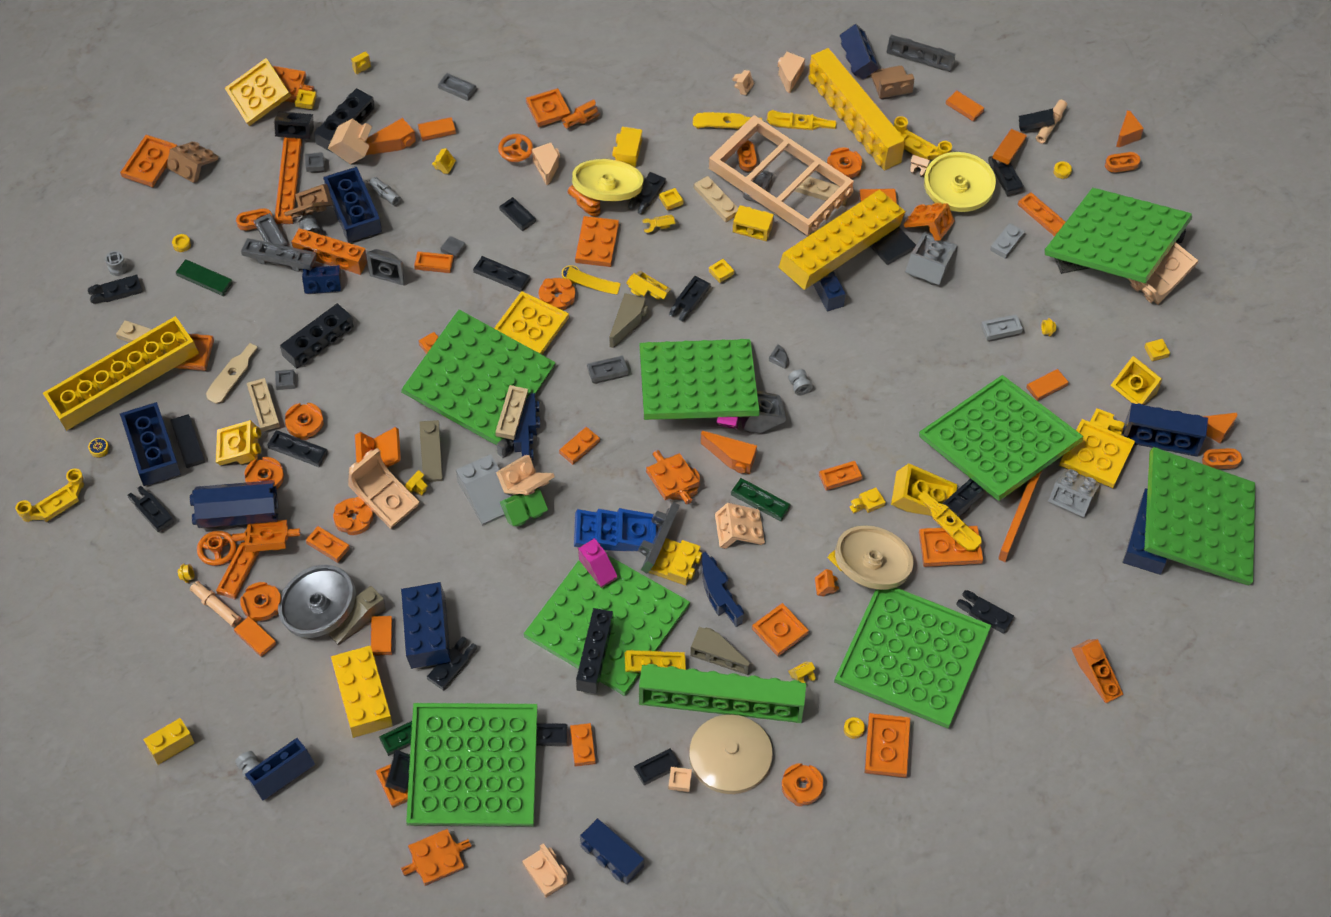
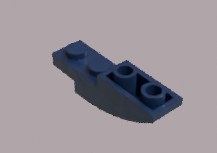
(527, 427)
(715, 586)

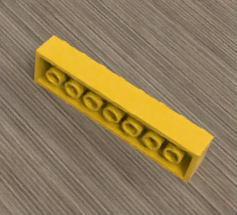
(856, 109)
(841, 239)
(120, 373)

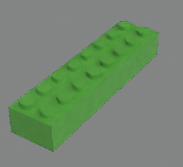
(722, 693)

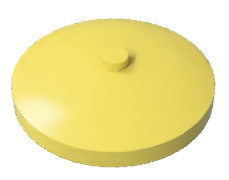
(607, 180)
(960, 181)

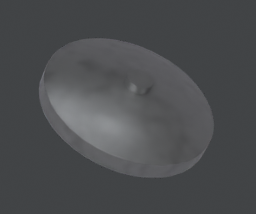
(317, 601)

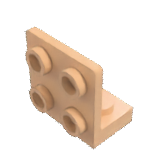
(521, 477)
(738, 523)

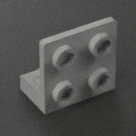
(1073, 492)

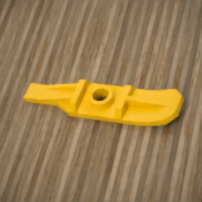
(717, 120)
(791, 120)
(957, 529)

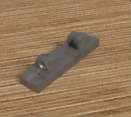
(920, 52)
(278, 254)
(652, 550)

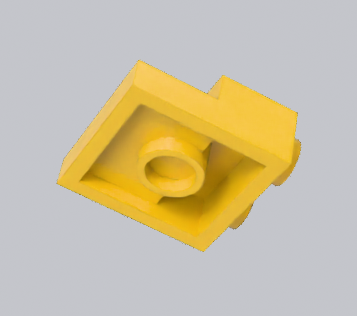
(642, 283)
(238, 443)
(677, 561)

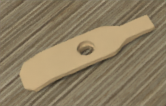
(225, 381)

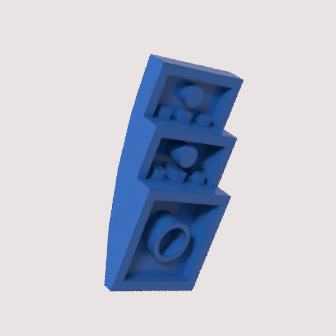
(614, 530)

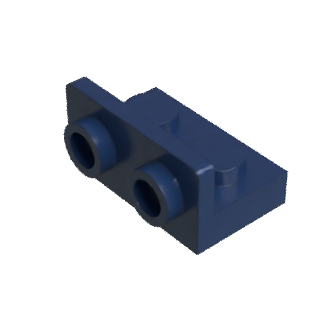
(321, 279)

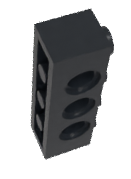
(356, 106)
(317, 336)
(594, 651)

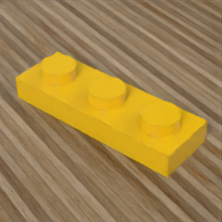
(635, 659)

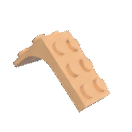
(1167, 275)
(380, 489)

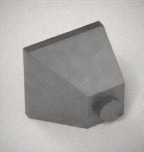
(385, 266)
(770, 413)

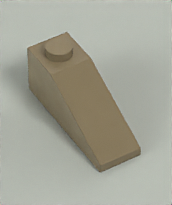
(628, 317)
(431, 450)
(366, 605)
(715, 649)

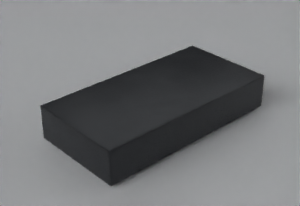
(1036, 120)
(517, 214)
(656, 766)
(399, 772)

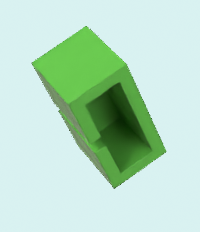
(520, 507)

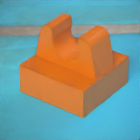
(825, 583)

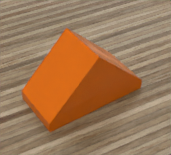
(1130, 131)
(1220, 425)

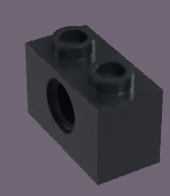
(294, 125)

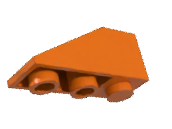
(1097, 669)

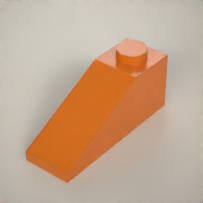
(391, 138)
(732, 452)

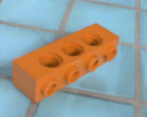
(332, 251)

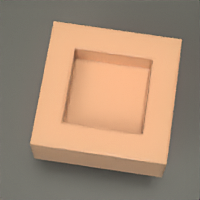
(743, 82)
(918, 162)
(680, 779)

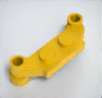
(917, 145)
(56, 502)

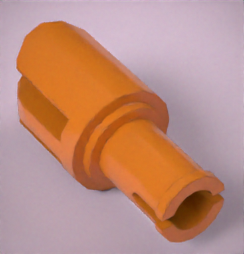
(582, 114)
(588, 204)

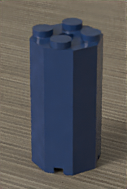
(234, 504)

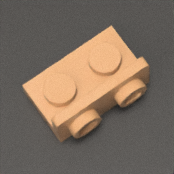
(546, 871)

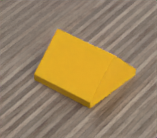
(1137, 382)

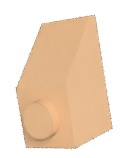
(790, 69)
(546, 161)

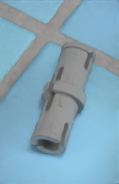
(393, 198)

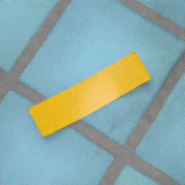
(592, 282)

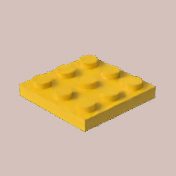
(257, 92)
(532, 322)
(1099, 454)

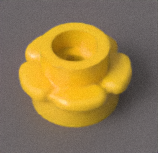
(1048, 327)
(186, 573)

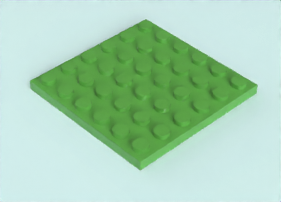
(1118, 234)
(471, 373)
(698, 379)
(1000, 437)
(1200, 516)
(641, 619)
(913, 655)
(472, 764)

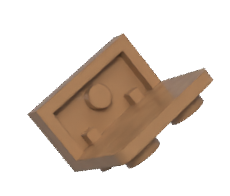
(892, 81)
(188, 159)
(310, 201)

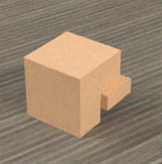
(349, 141)

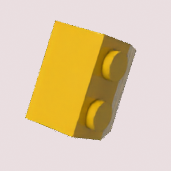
(912, 481)

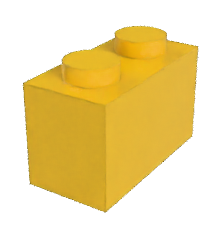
(628, 145)
(753, 223)
(169, 741)

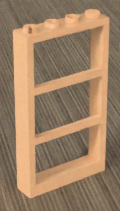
(776, 205)

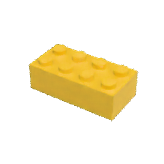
(361, 691)

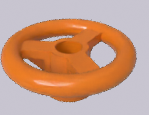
(515, 151)
(214, 539)

